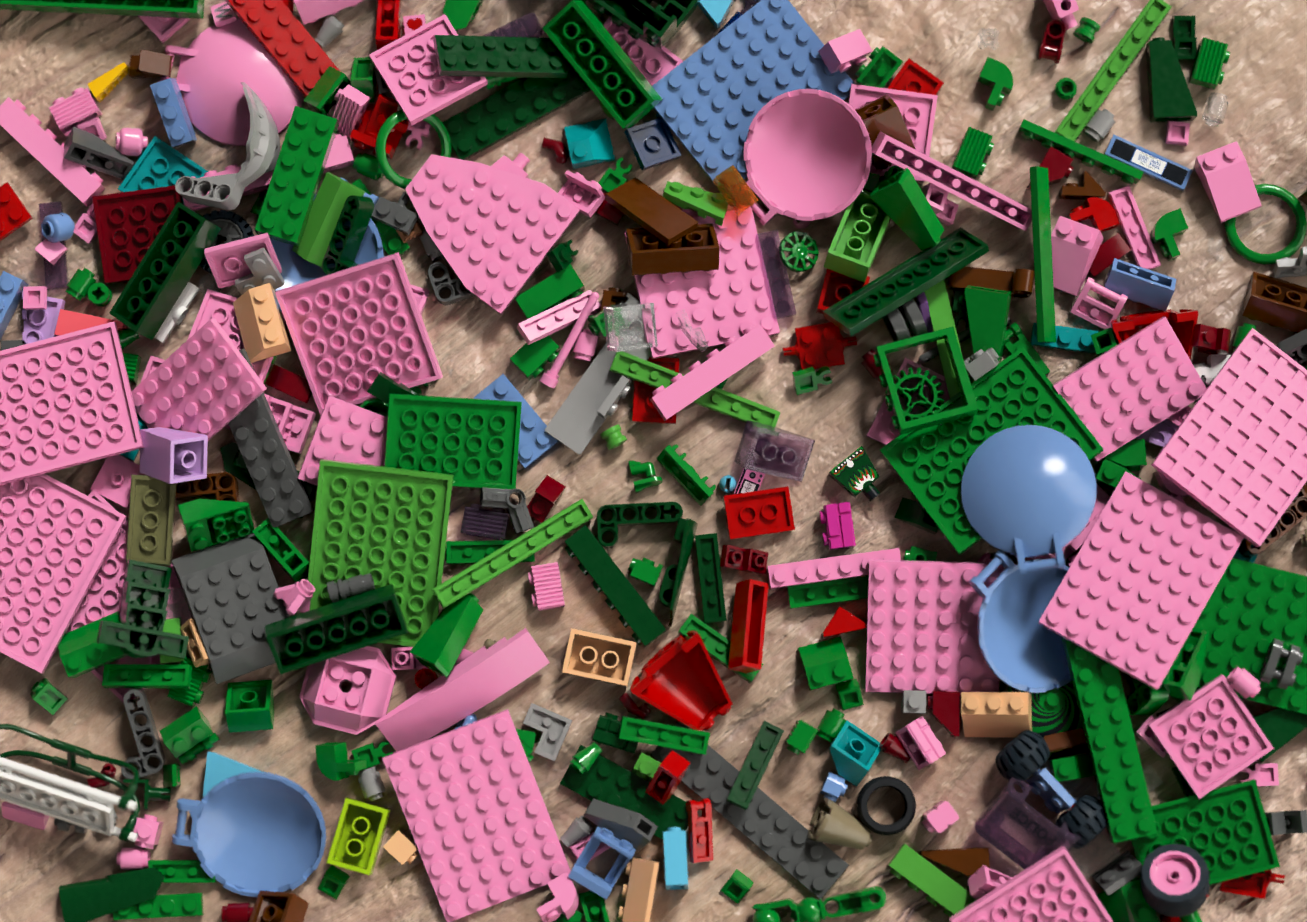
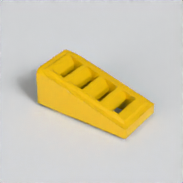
(108, 81)

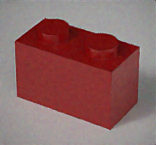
(667, 777)

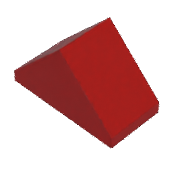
(842, 623)

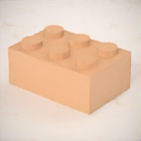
(599, 657)

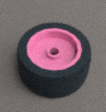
(1175, 880)

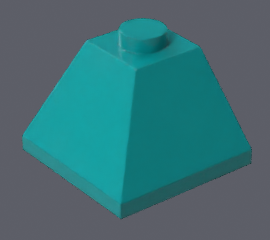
(589, 143)
(854, 753)

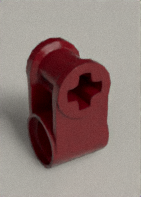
(1051, 45)

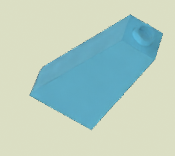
(222, 767)

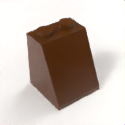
(885, 117)

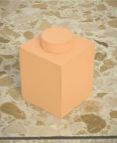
(402, 848)

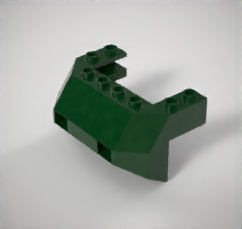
(645, 22)

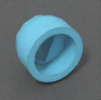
(732, 486)

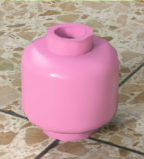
(130, 141)

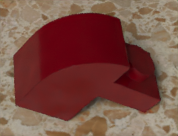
(1211, 339)

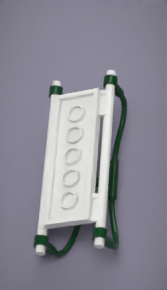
(88, 811)

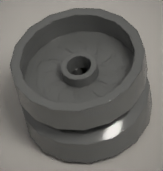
(905, 321)

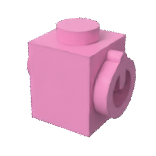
(148, 831)

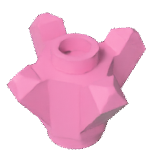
(296, 596)

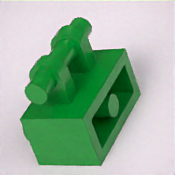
(189, 735)

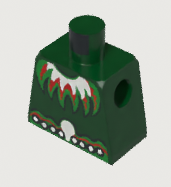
(857, 475)

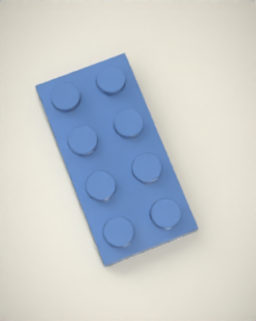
(532, 436)

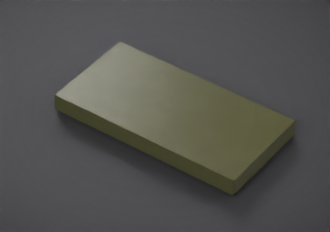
(151, 520)

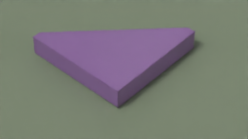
(923, 306)

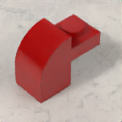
(1098, 211)

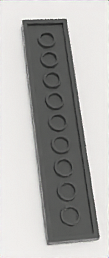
(762, 822)

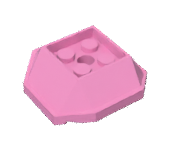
(361, 706)

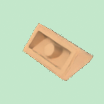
(195, 643)

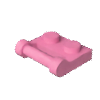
(1095, 310)

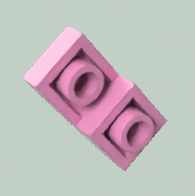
(404, 660)

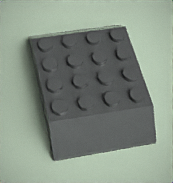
(231, 602)

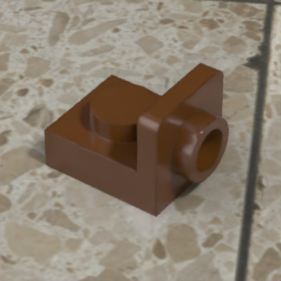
(611, 293)

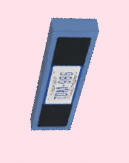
(1148, 162)

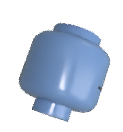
(57, 227)

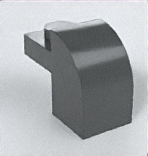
(1287, 822)

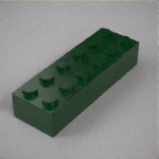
(164, 271)
(336, 629)

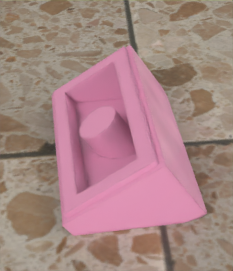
(24, 815)

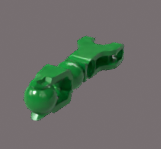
(815, 910)

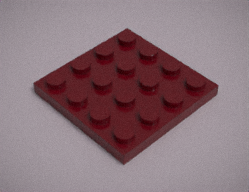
(128, 227)

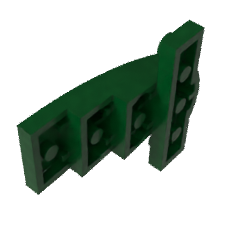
(143, 615)

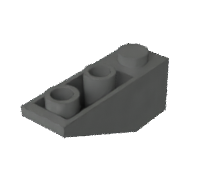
(622, 823)

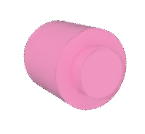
(585, 345)
(1243, 682)
(133, 858)

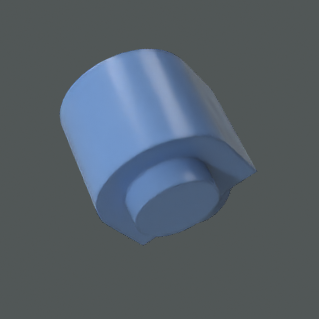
(833, 786)

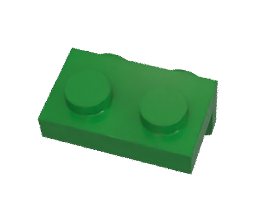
(879, 69)

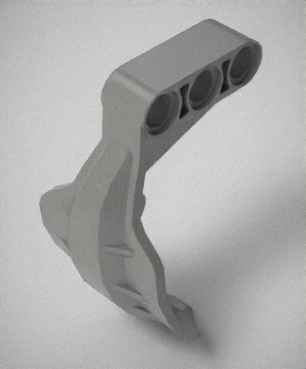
(262, 156)

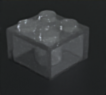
(630, 326)

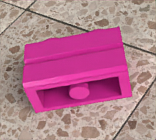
(838, 526)

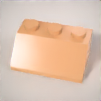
(261, 323)
(996, 713)
(639, 890)

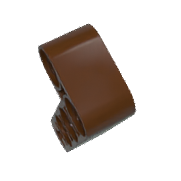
(1018, 282)
(215, 488)
(1292, 516)

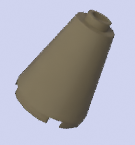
(838, 827)

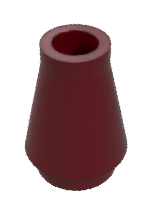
(892, 746)

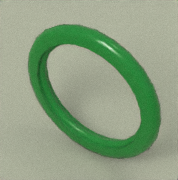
(383, 134)
(1289, 250)

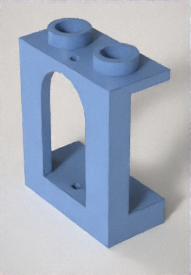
(592, 881)

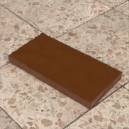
(651, 211)

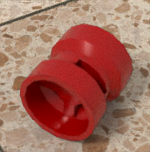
(424, 676)

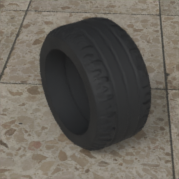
(906, 792)

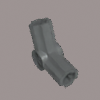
(499, 498)

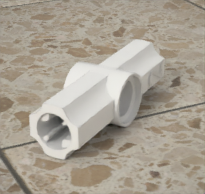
(178, 312)

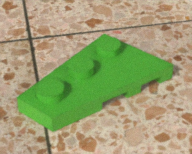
(702, 201)

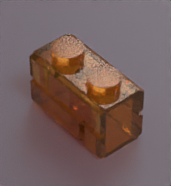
(735, 190)

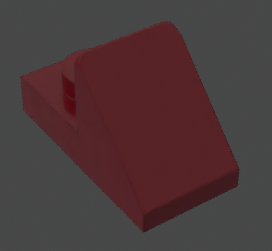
(545, 498)

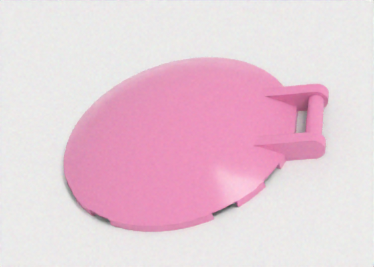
(212, 79)
(806, 156)

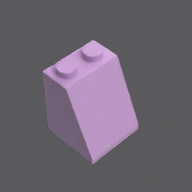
(173, 455)

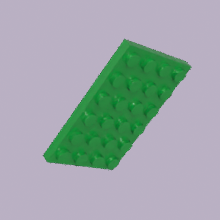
(455, 437)
(1222, 826)

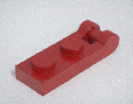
(700, 830)

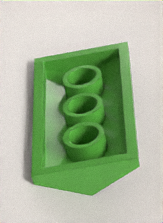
(324, 217)

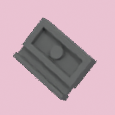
(1118, 873)

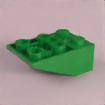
(214, 521)

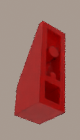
(387, 22)

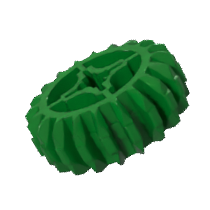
(923, 400)

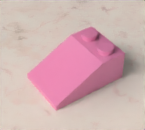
(1227, 181)
(1073, 253)

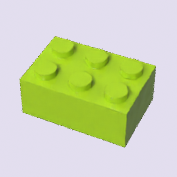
(358, 836)

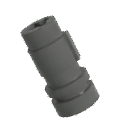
(350, 587)

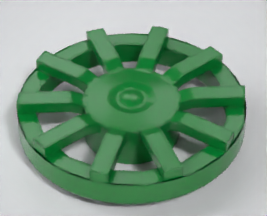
(798, 251)

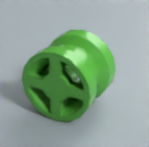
(613, 437)

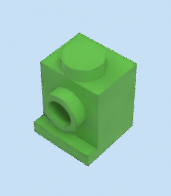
(646, 767)

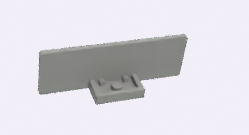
(591, 401)

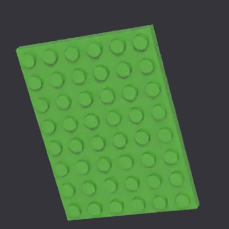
(383, 526)

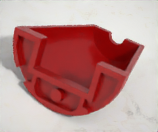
(1181, 323)
(684, 683)

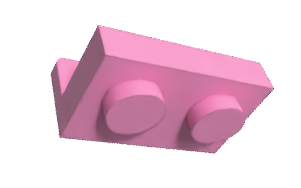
(582, 193)

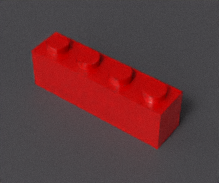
(748, 626)

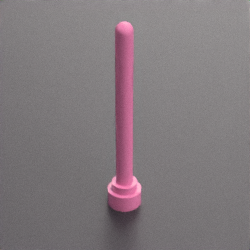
(550, 378)

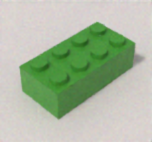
(858, 238)

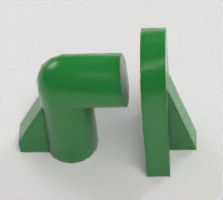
(651, 478)

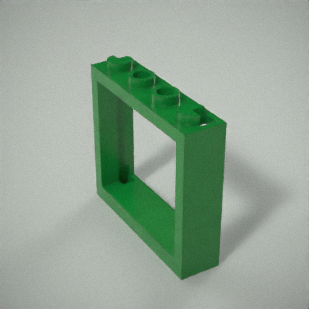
(892, 400)

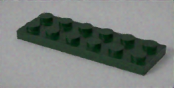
(498, 57)
(624, 789)

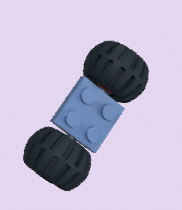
(1023, 758)

